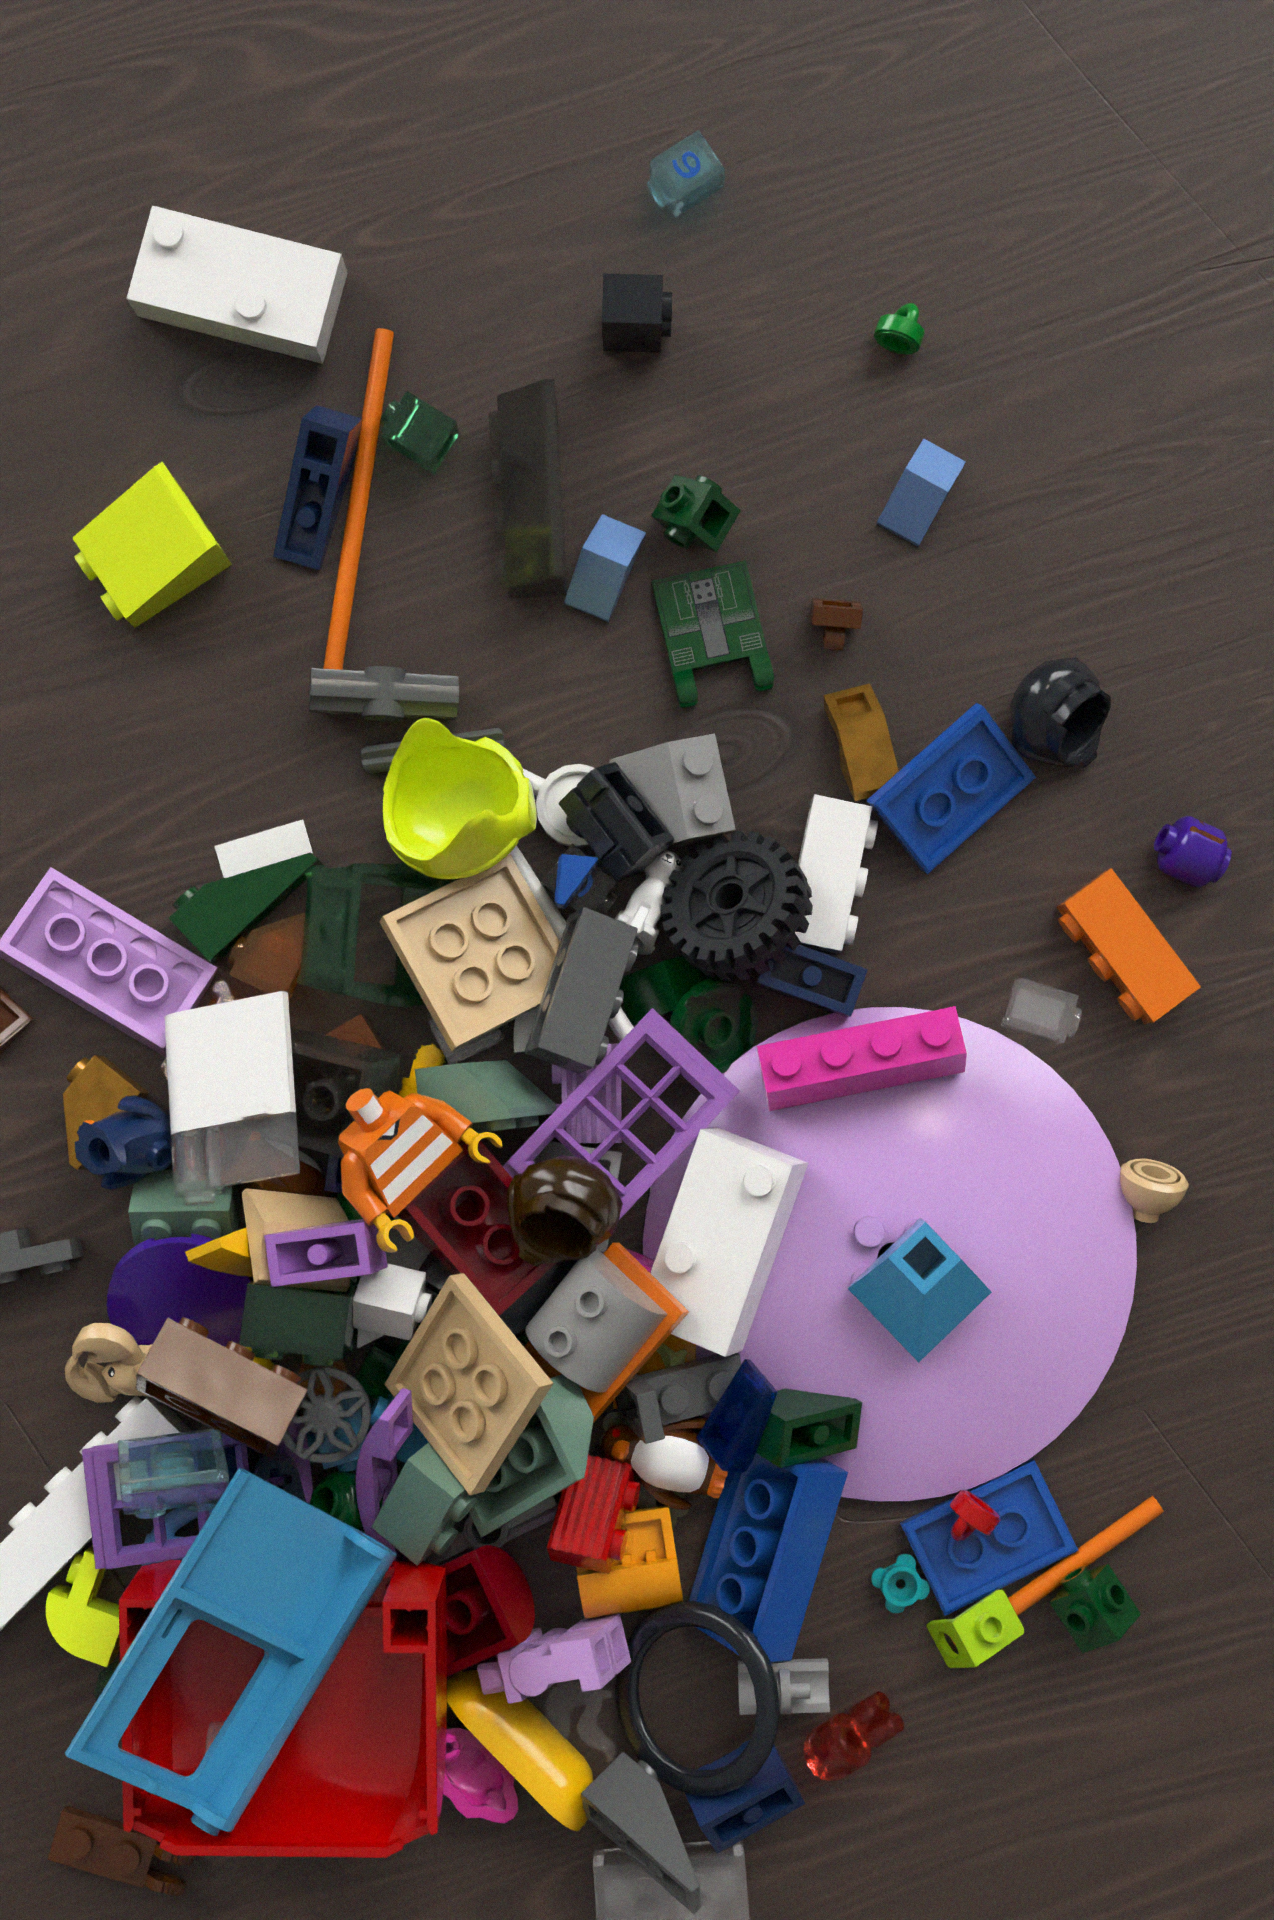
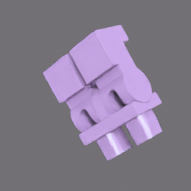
(587, 1651)

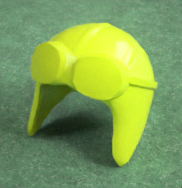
(454, 802)

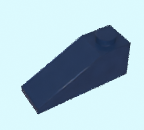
(316, 485)

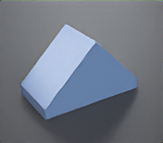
(920, 492)
(604, 567)

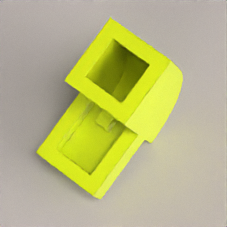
(79, 1618)

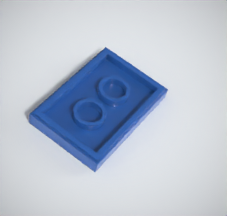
(951, 788)
(1021, 1543)

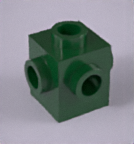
(695, 513)
(1094, 1607)

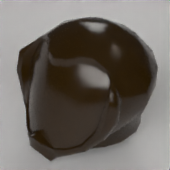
(561, 1210)

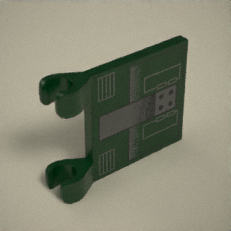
(710, 622)

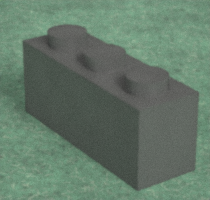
(583, 991)

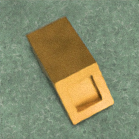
(863, 739)

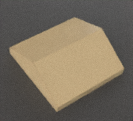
(279, 1212)

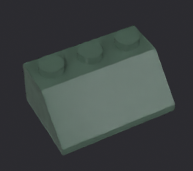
(542, 1461)

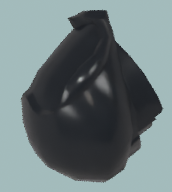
(1059, 714)

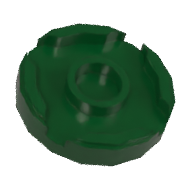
(717, 1021)

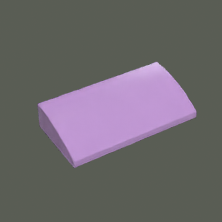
(104, 959)

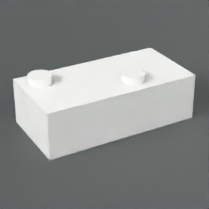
(237, 284)
(726, 1235)

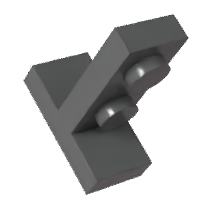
(674, 1394)

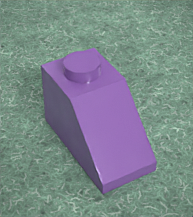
(324, 1253)

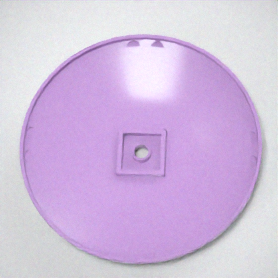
(1012, 1184)

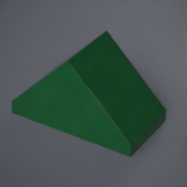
(659, 987)

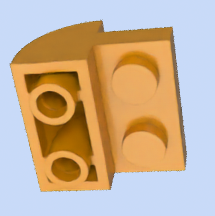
(645, 1575)

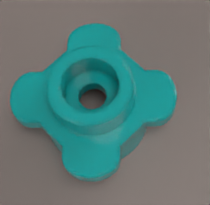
(914, 1588)

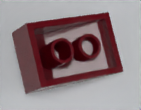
(469, 1230)

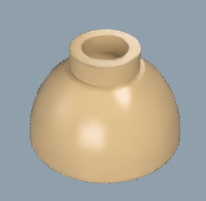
(1151, 1188)

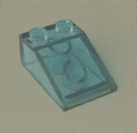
(172, 1472)

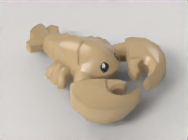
(105, 1344)

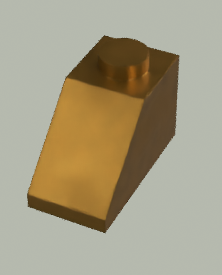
(93, 1095)

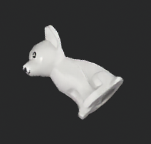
(646, 900)

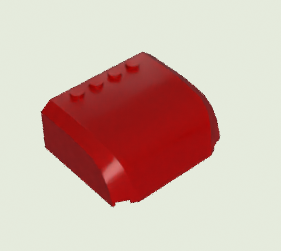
(361, 1759)

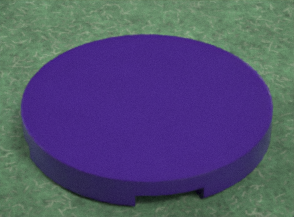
(160, 1283)

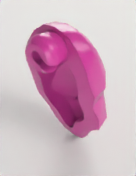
(477, 1780)

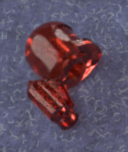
(846, 1740)

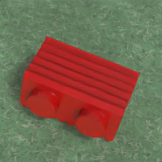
(591, 1516)

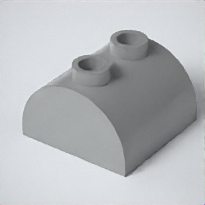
(594, 1323)

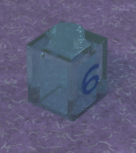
(685, 174)

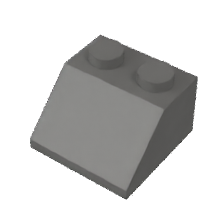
(683, 787)

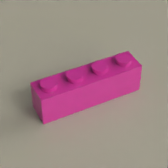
(862, 1058)

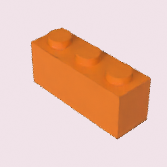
(1126, 948)

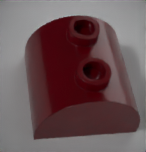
(485, 1606)

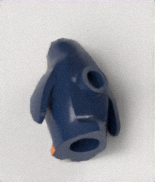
(126, 1143)

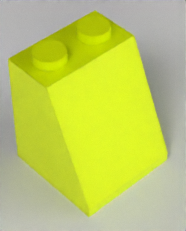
(148, 548)

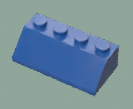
(769, 1548)

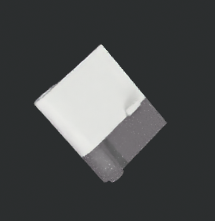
(231, 1095)

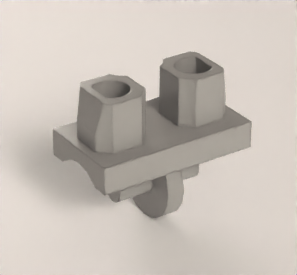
(801, 1686)

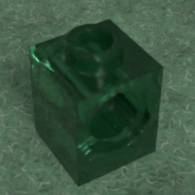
(418, 431)

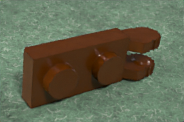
(109, 1851)

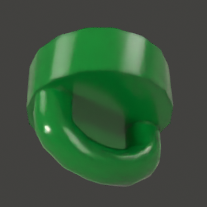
(900, 330)

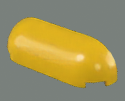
(525, 1746)

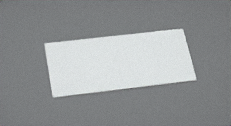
(263, 848)

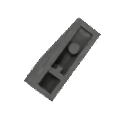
(635, 1816)

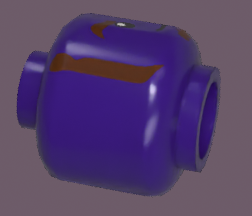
(1192, 851)

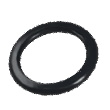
(766, 1691)

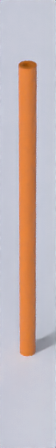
(358, 499)

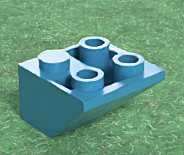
(919, 1289)

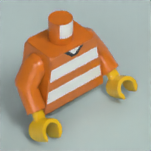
(397, 1151)

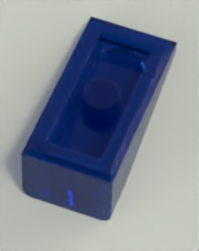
(739, 1419)

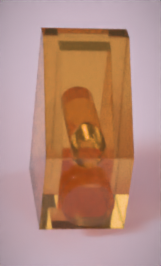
(270, 956)

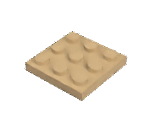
(475, 951)
(469, 1383)

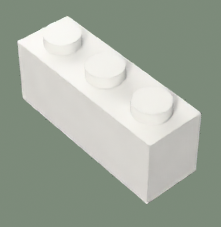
(831, 862)

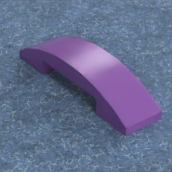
(378, 1462)

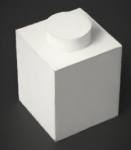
(391, 1301)

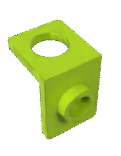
(977, 1631)

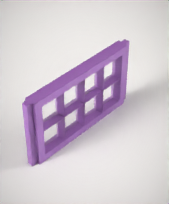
(685, 1061)
(105, 1515)

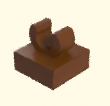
(835, 617)

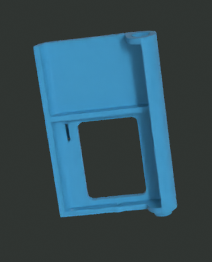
(273, 1578)

